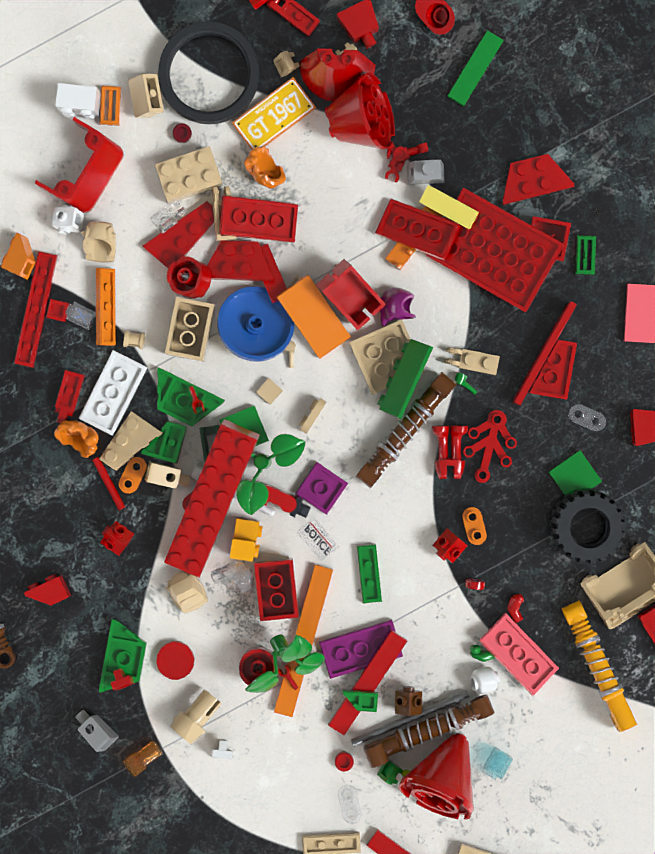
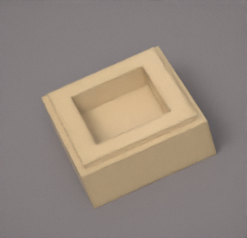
(269, 391)

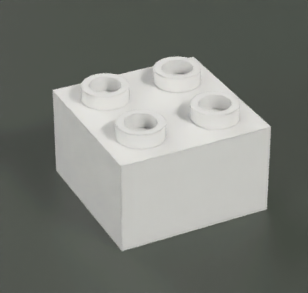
(78, 100)

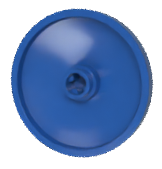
(253, 325)

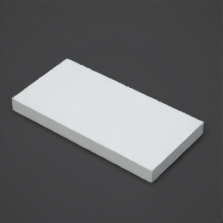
(113, 393)

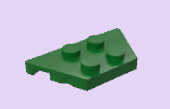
(176, 399)
(124, 652)

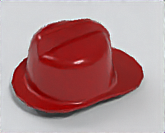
(436, 15)

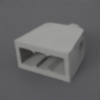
(425, 172)
(101, 737)

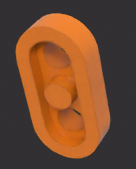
(133, 475)
(473, 526)

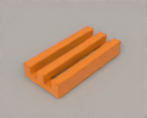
(109, 122)

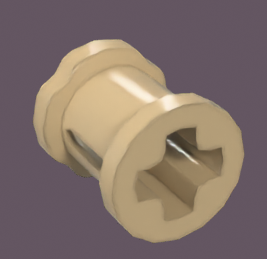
(134, 339)

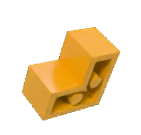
(244, 542)

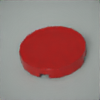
(175, 660)

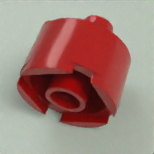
(189, 277)
(247, 663)

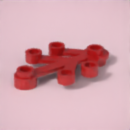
(490, 443)

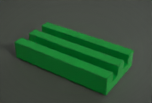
(585, 251)

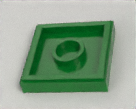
(250, 420)
(575, 474)

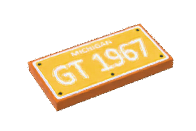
(274, 115)

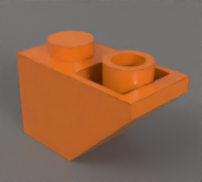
(19, 257)

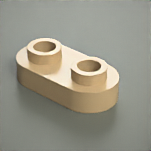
(316, 408)

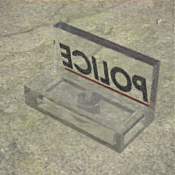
(317, 539)

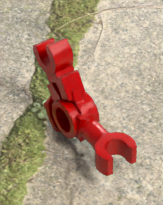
(399, 157)

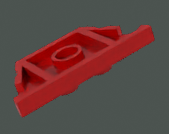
(534, 178)
(239, 262)

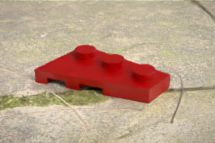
(556, 372)

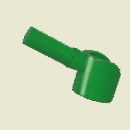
(460, 379)

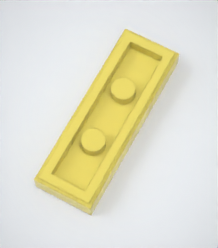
(448, 207)

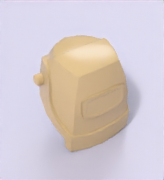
(99, 242)
(187, 592)

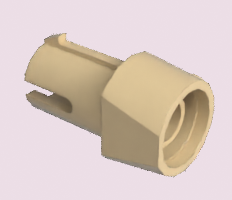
(190, 723)

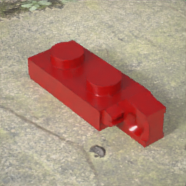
(68, 395)

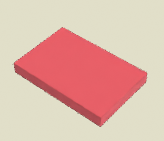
(640, 313)

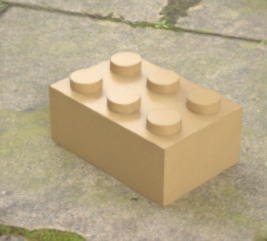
(189, 174)
(190, 329)

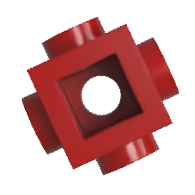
(116, 537)
(449, 546)

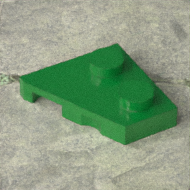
(168, 444)

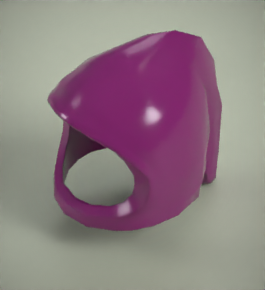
(397, 305)

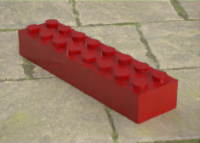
(211, 498)

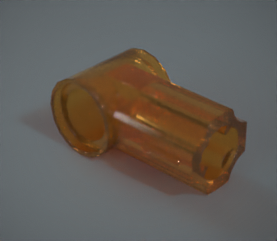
(139, 760)

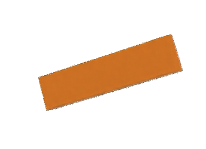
(105, 307)

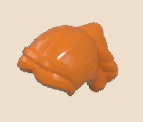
(263, 168)
(78, 436)

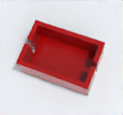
(350, 294)

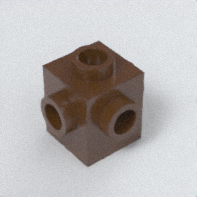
(408, 701)

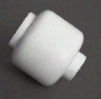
(484, 680)

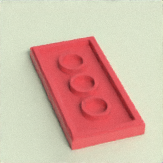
(518, 654)

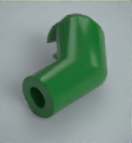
(479, 654)

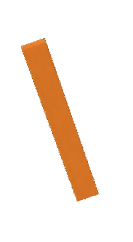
(307, 629)

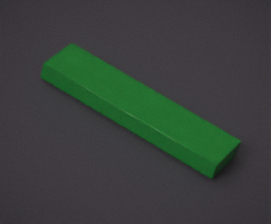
(475, 68)

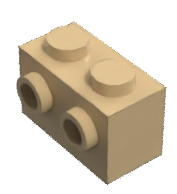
(146, 95)

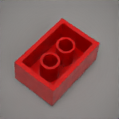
(276, 589)

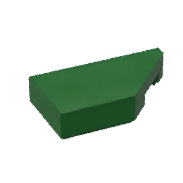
(362, 700)

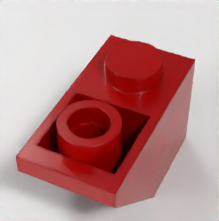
(50, 592)

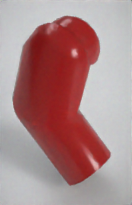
(513, 607)

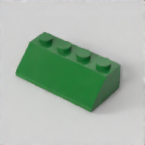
(405, 378)

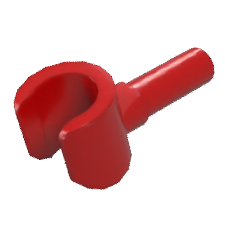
(196, 402)
(288, 676)

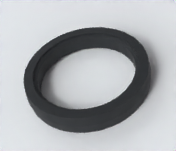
(202, 29)

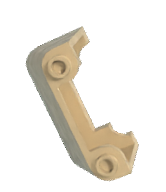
(624, 588)

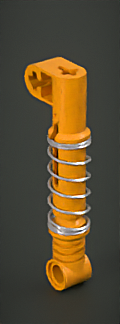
(595, 658)

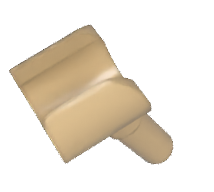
(291, 348)

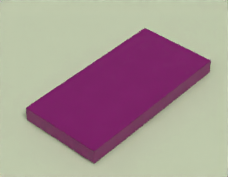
(354, 649)

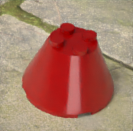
(362, 114)

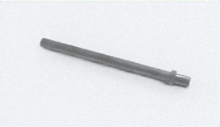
(455, 698)

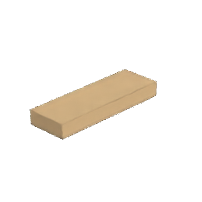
(332, 843)

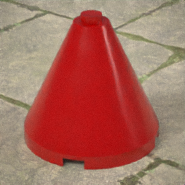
(443, 780)

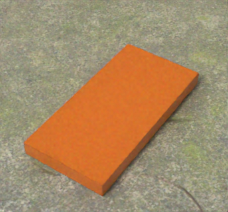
(313, 316)

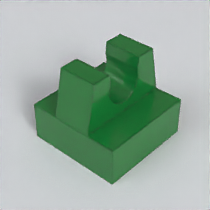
(389, 772)

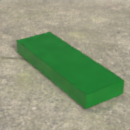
(369, 573)

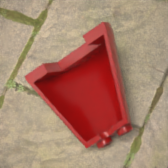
(332, 74)

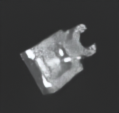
(166, 218)

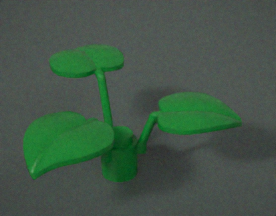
(286, 451)
(294, 651)

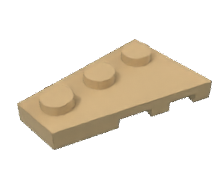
(129, 439)

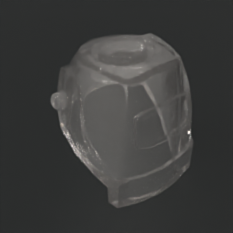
(235, 576)

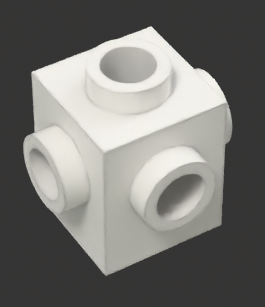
(67, 219)

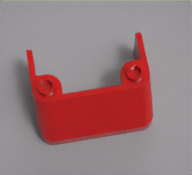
(95, 175)

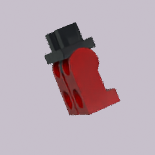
(287, 502)

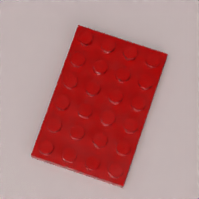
(501, 253)

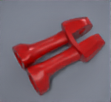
(443, 461)

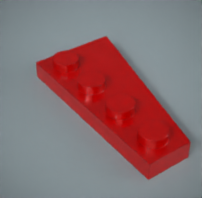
(181, 237)

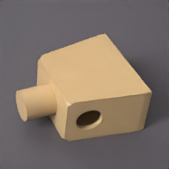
(157, 473)

